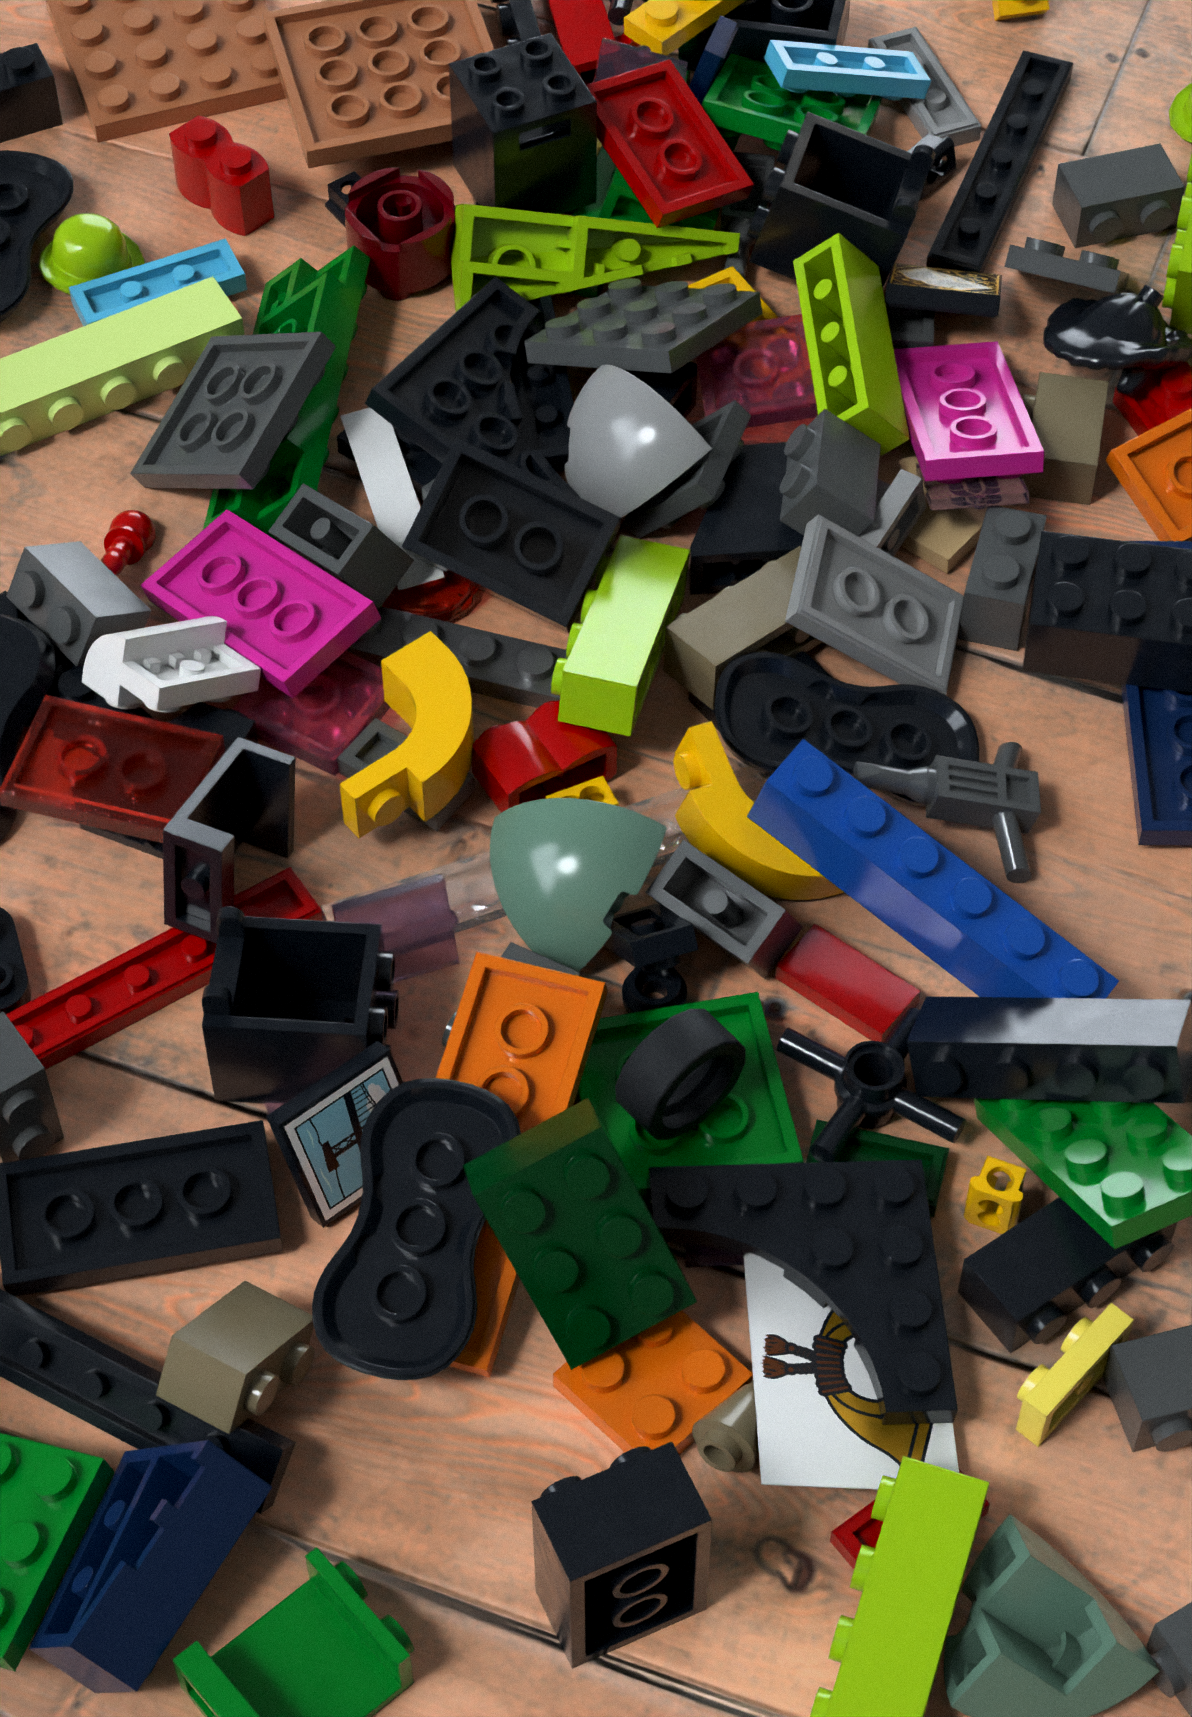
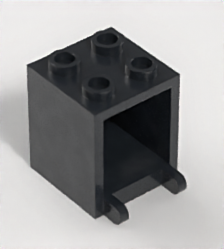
(524, 128)
(835, 185)
(292, 1002)

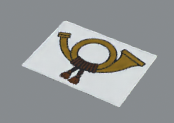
(817, 1399)

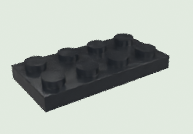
(136, 1208)

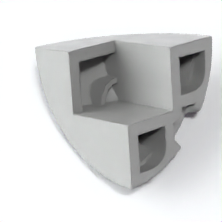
(626, 442)

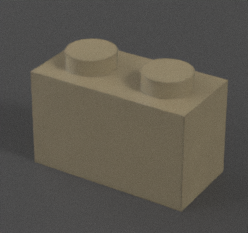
(1069, 426)
(237, 1357)

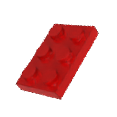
(666, 144)

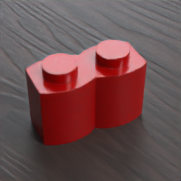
(222, 175)
(539, 757)

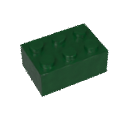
(579, 1233)

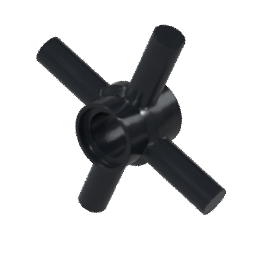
(865, 1104)

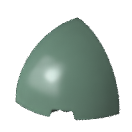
(568, 870)
(1039, 1637)

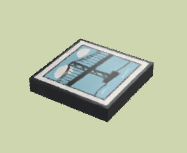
(324, 1131)

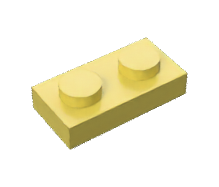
(1054, 1392)

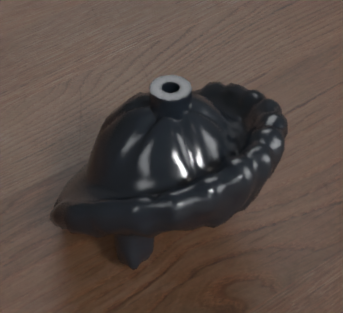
(1118, 334)

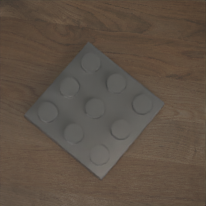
(644, 326)
(234, 411)

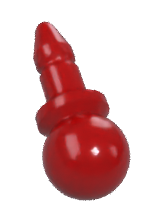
(127, 540)

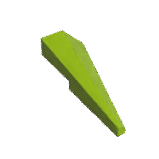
(564, 253)

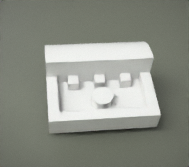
(168, 666)

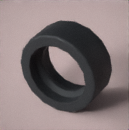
(680, 1074)

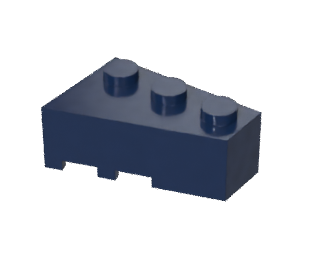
(146, 1561)

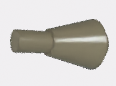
(729, 1433)

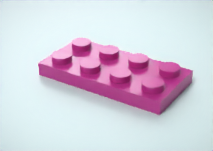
(966, 413)
(275, 602)

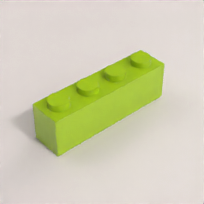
(850, 341)
(620, 635)
(907, 1593)

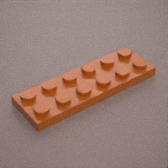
(527, 1042)

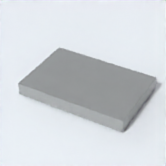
(874, 607)

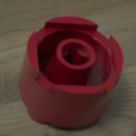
(403, 228)

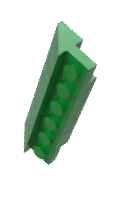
(296, 303)

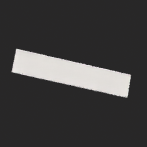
(387, 485)

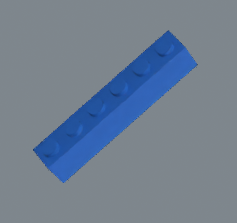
(918, 885)

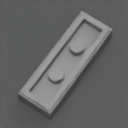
(944, 108)

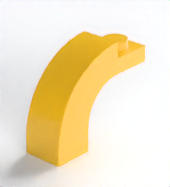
(428, 769)
(718, 824)

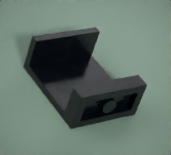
(239, 801)

